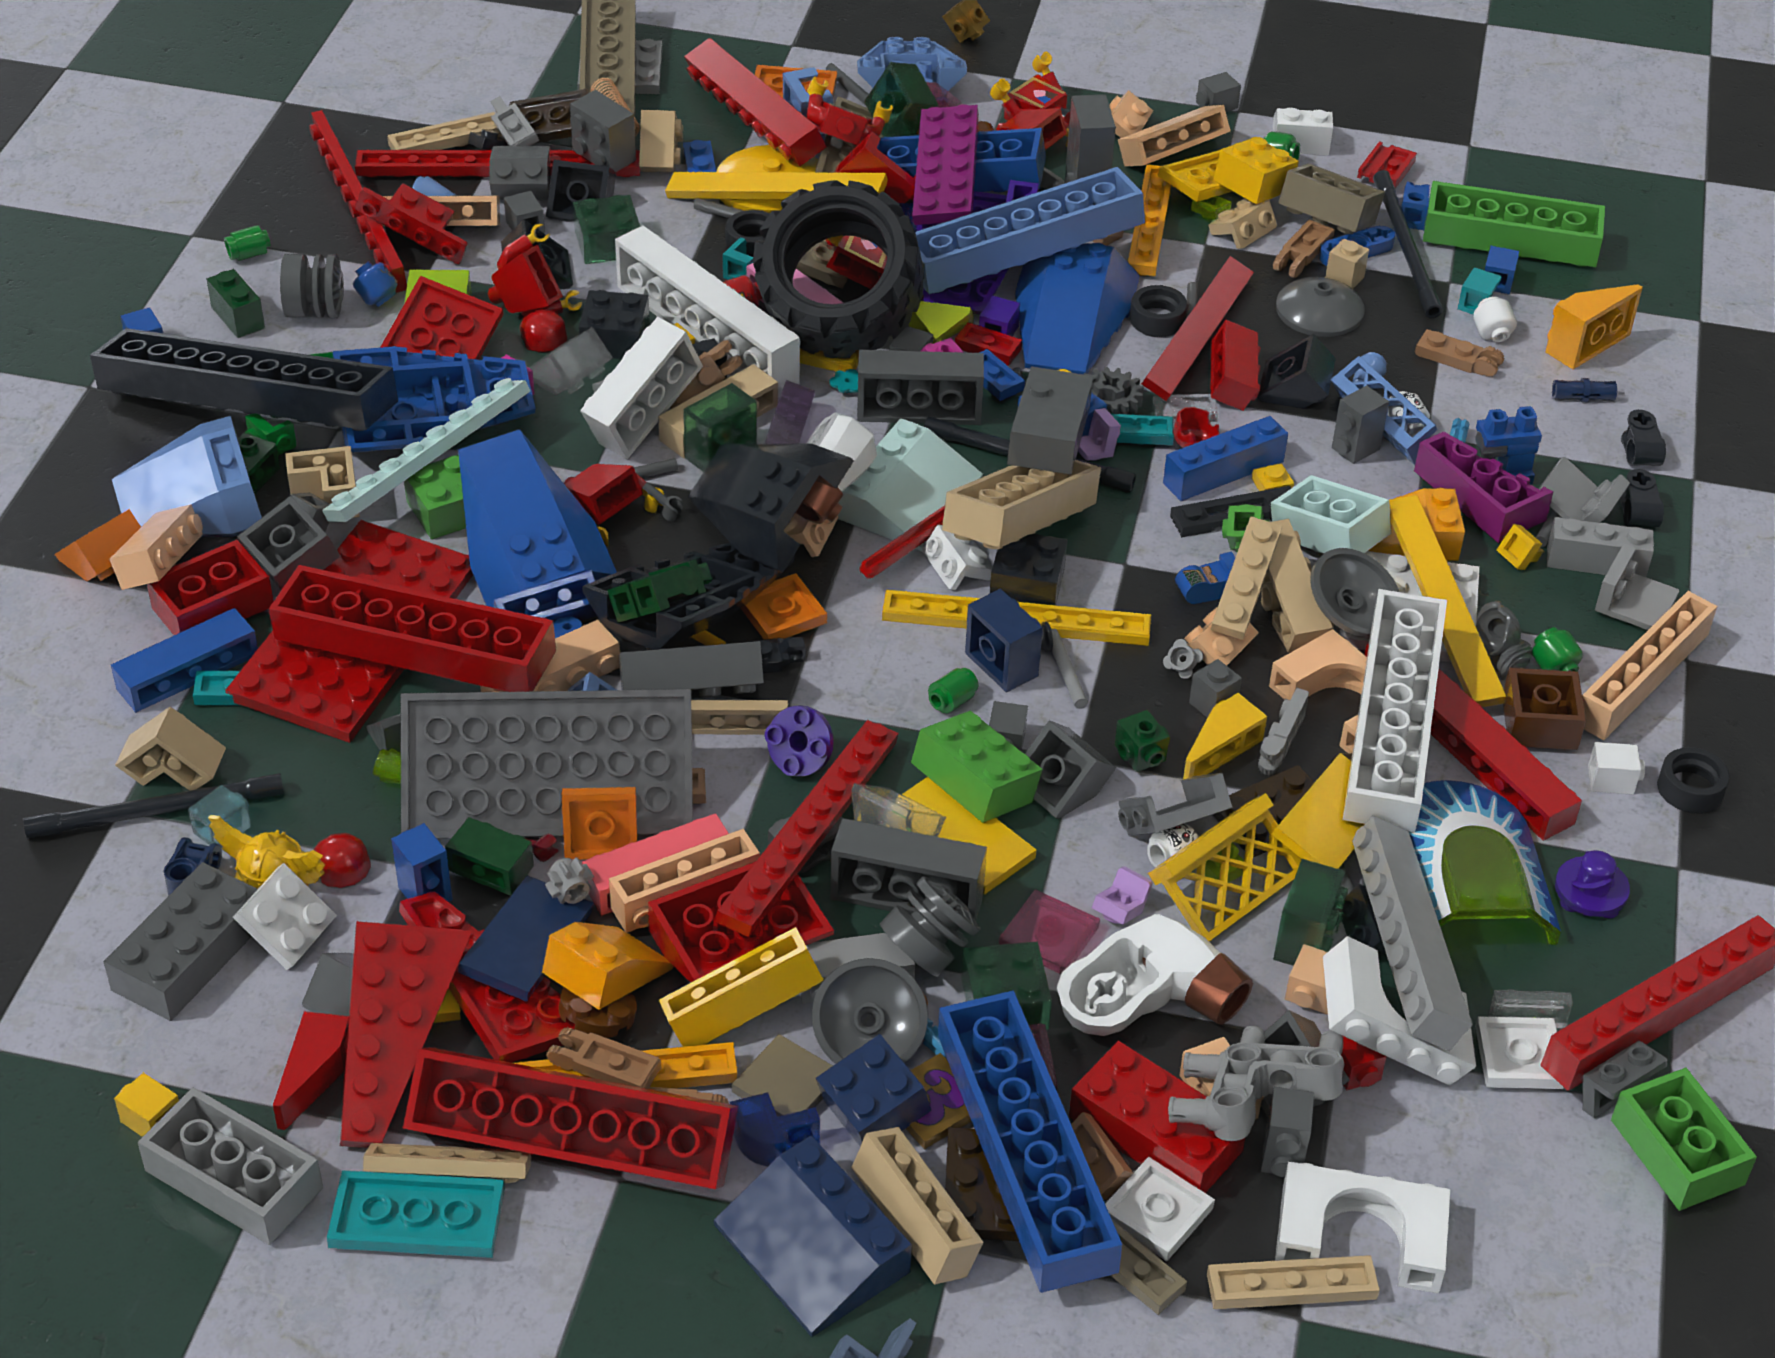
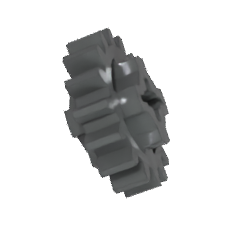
(1117, 390)

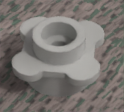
(1180, 649)

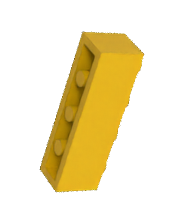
(741, 990)

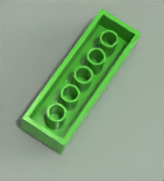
(1515, 221)

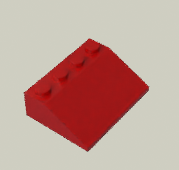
(697, 945)

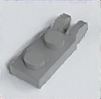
(1283, 733)

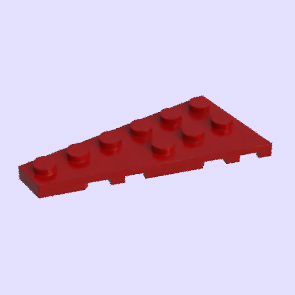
(394, 1000)
(503, 1022)

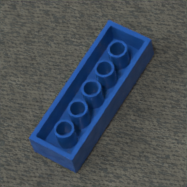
(999, 157)

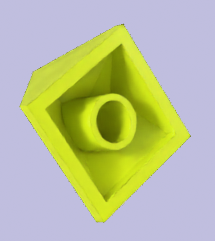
(941, 319)

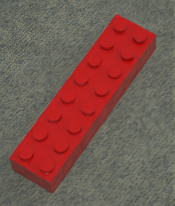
(413, 630)
(571, 1117)

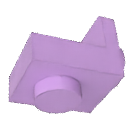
(1102, 436)
(1124, 898)

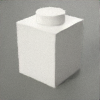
(1615, 768)

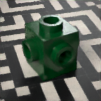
(1141, 740)

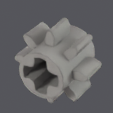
(569, 880)

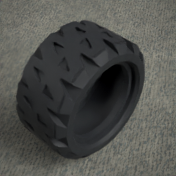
(827, 213)

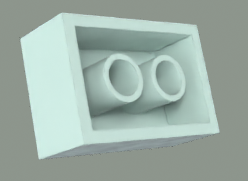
(1333, 515)

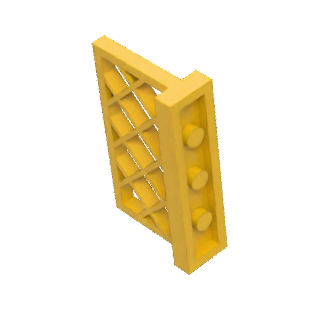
(1206, 848)

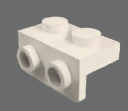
(956, 558)

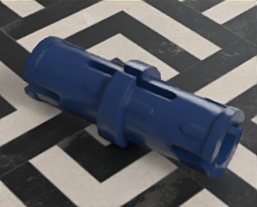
(1584, 390)

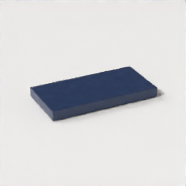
(515, 942)

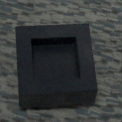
(486, 139)

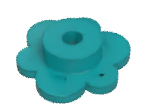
(845, 381)

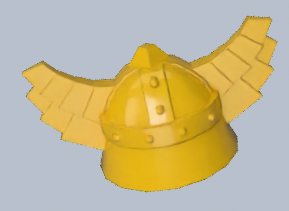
(263, 853)

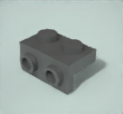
(1620, 1072)

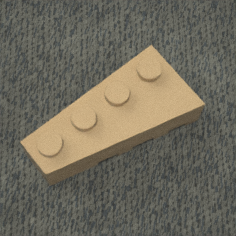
(1290, 594)

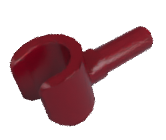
(543, 847)

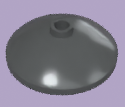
(1320, 307)
(1347, 588)
(873, 989)

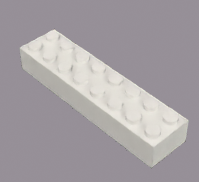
(705, 305)
(1396, 710)

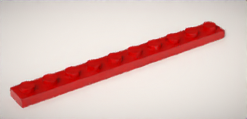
(451, 162)
(350, 188)
(805, 830)

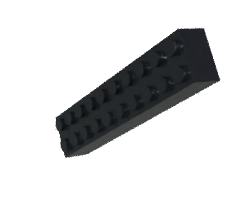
(245, 378)

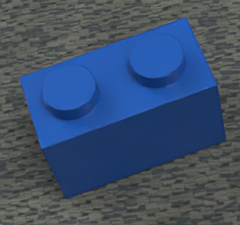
(421, 863)

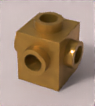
(966, 20)

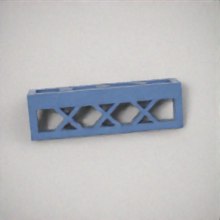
(1392, 431)

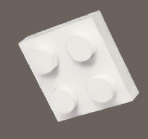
(285, 916)
(1514, 1051)
(1159, 1208)

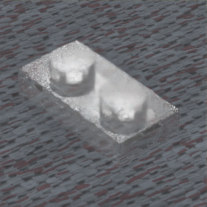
(1532, 1005)

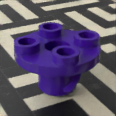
(799, 740)
(1592, 885)

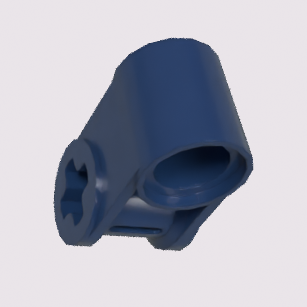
(187, 859)

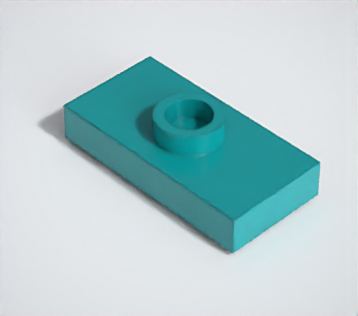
(1145, 429)

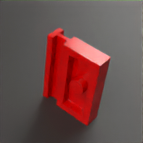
(1392, 159)

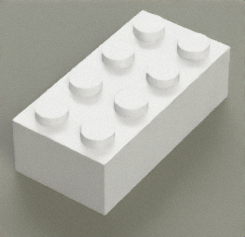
(641, 387)

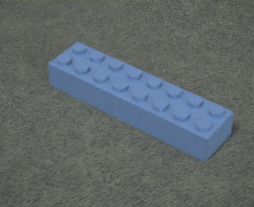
(1029, 228)

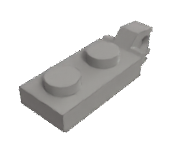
(512, 124)

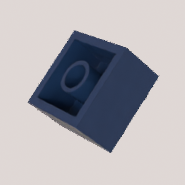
(1003, 640)
(873, 1090)

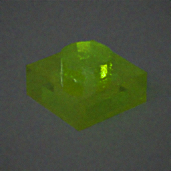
(1211, 207)

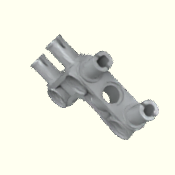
(1251, 1071)

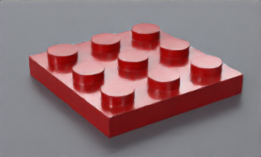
(443, 321)

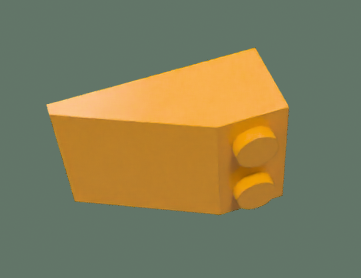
(1591, 323)
(1444, 517)
(601, 962)

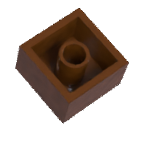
(1544, 708)

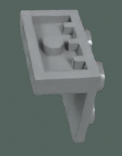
(1578, 496)
(1632, 595)

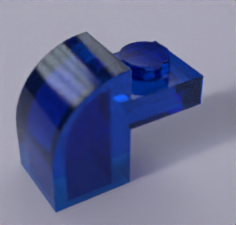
(764, 1135)

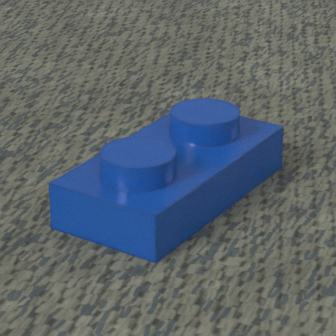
(698, 156)
(999, 378)

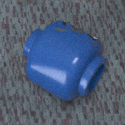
(375, 283)

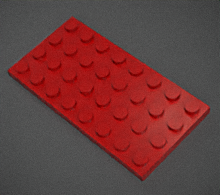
(332, 689)

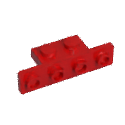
(416, 218)

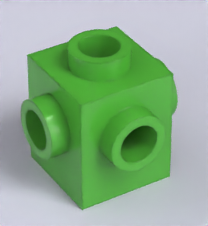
(1237, 521)

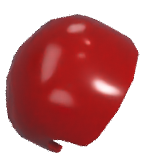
(543, 330)
(1193, 426)
(344, 860)

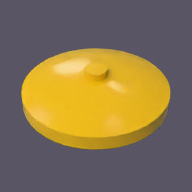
(761, 159)

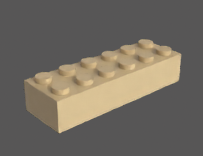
(1018, 502)

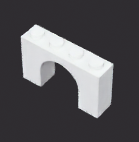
(1364, 1015)
(1411, 1209)

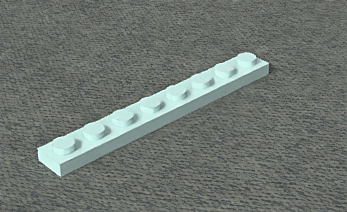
(419, 454)

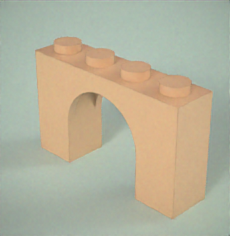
(1321, 665)

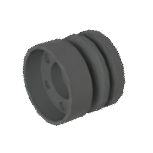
(316, 285)
(930, 926)

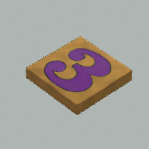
(944, 1099)

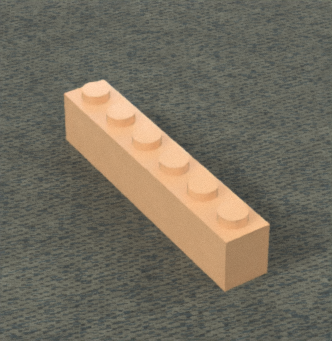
(1647, 664)

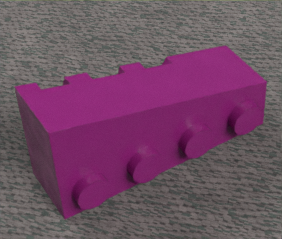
(1482, 487)

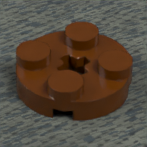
(602, 1022)

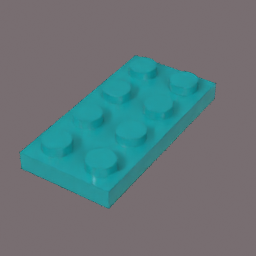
(416, 1214)

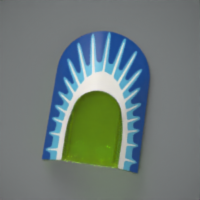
(1480, 857)

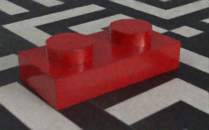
(978, 338)

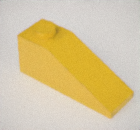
(1228, 732)

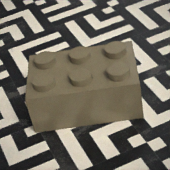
(1331, 198)

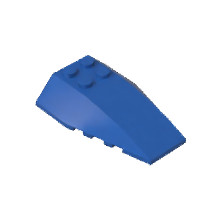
(1073, 305)
(431, 391)
(523, 520)

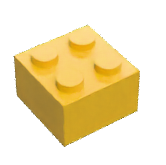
(1254, 169)

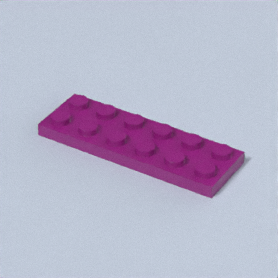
(945, 164)

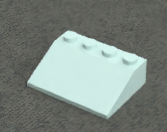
(905, 481)

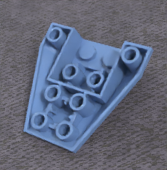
(932, 59)
(198, 470)

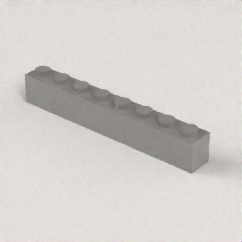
(1411, 934)

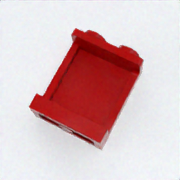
(868, 159)

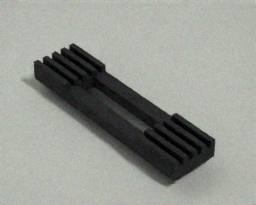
(1194, 517)

